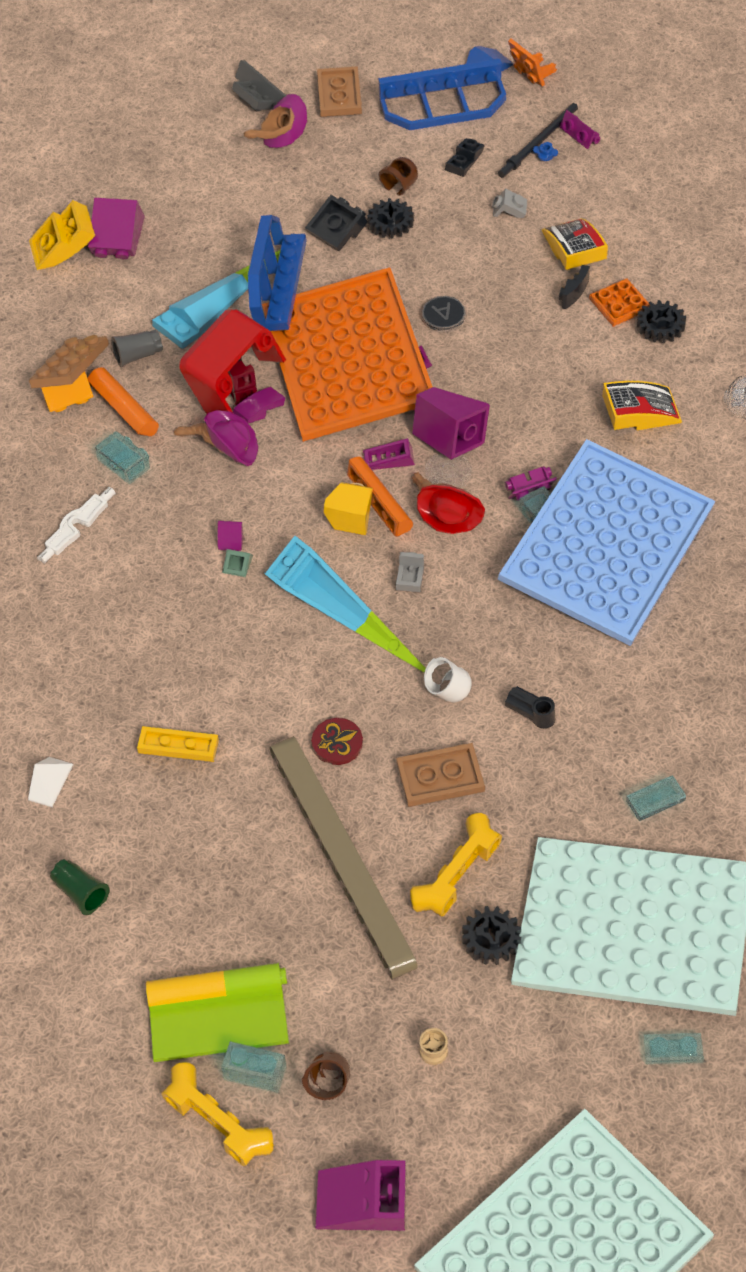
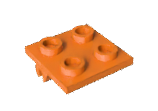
(529, 63)

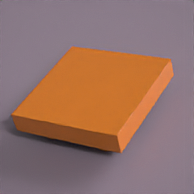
(619, 302)

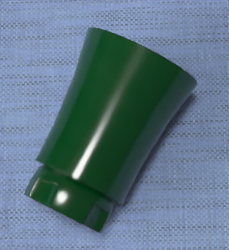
(80, 886)

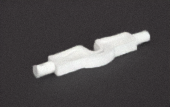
(67, 532)

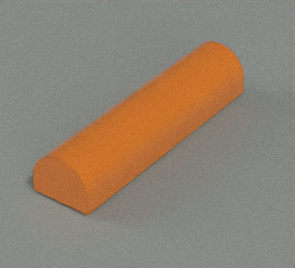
(123, 402)
(381, 500)

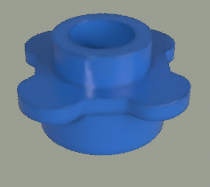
(545, 151)

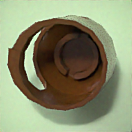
(400, 170)
(330, 1061)

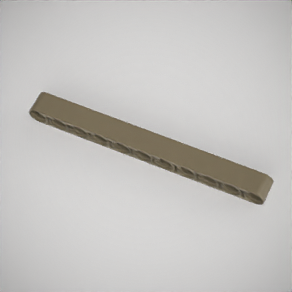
(345, 859)

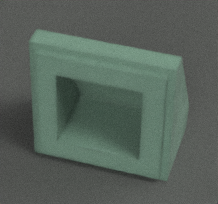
(237, 563)

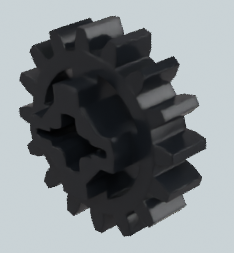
(380, 220)
(661, 321)
(503, 930)

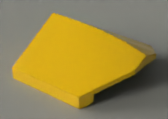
(349, 508)

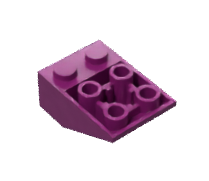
(362, 1196)

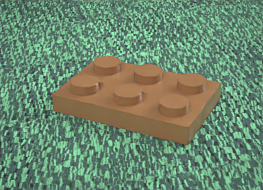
(339, 91)
(440, 774)

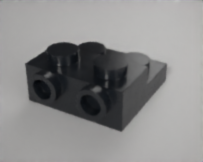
(337, 222)

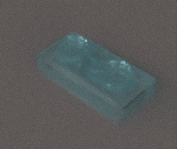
(656, 798)
(673, 1048)

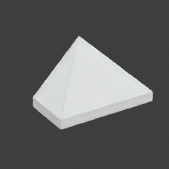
(48, 780)

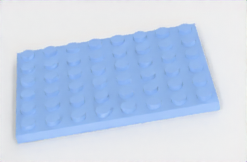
(607, 542)

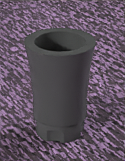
(135, 346)

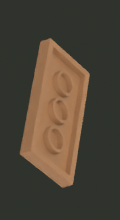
(69, 361)

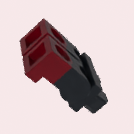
(243, 381)

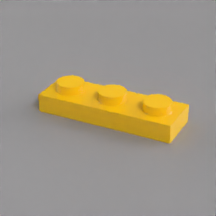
(178, 744)

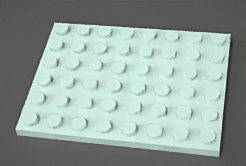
(634, 926)
(574, 1210)

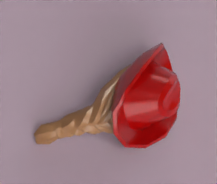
(447, 506)

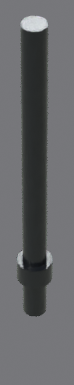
(515, 160)

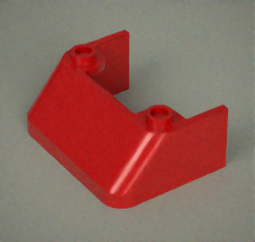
(218, 350)

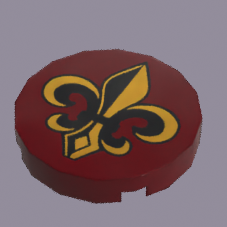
(337, 741)

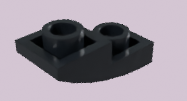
(466, 155)
(574, 287)

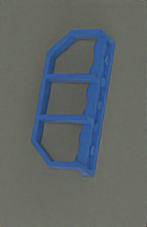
(442, 79)
(286, 273)

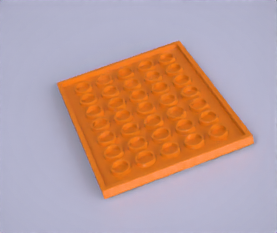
(350, 355)

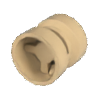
(433, 1040)

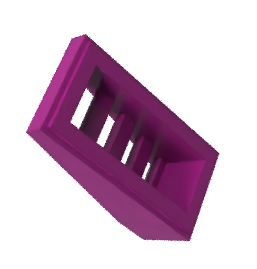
(390, 462)

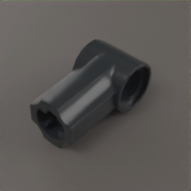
(532, 707)

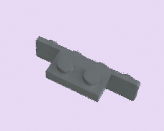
(255, 88)

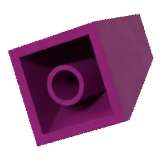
(116, 227)
(450, 421)

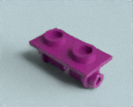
(579, 130)
(538, 478)

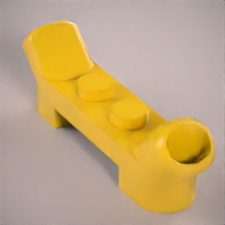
(442, 894)
(240, 1142)

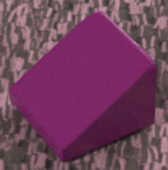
(230, 535)

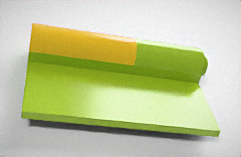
(210, 1009)

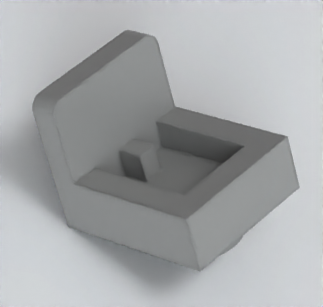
(510, 203)
(410, 572)

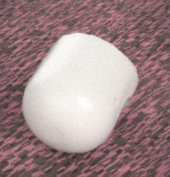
(457, 688)

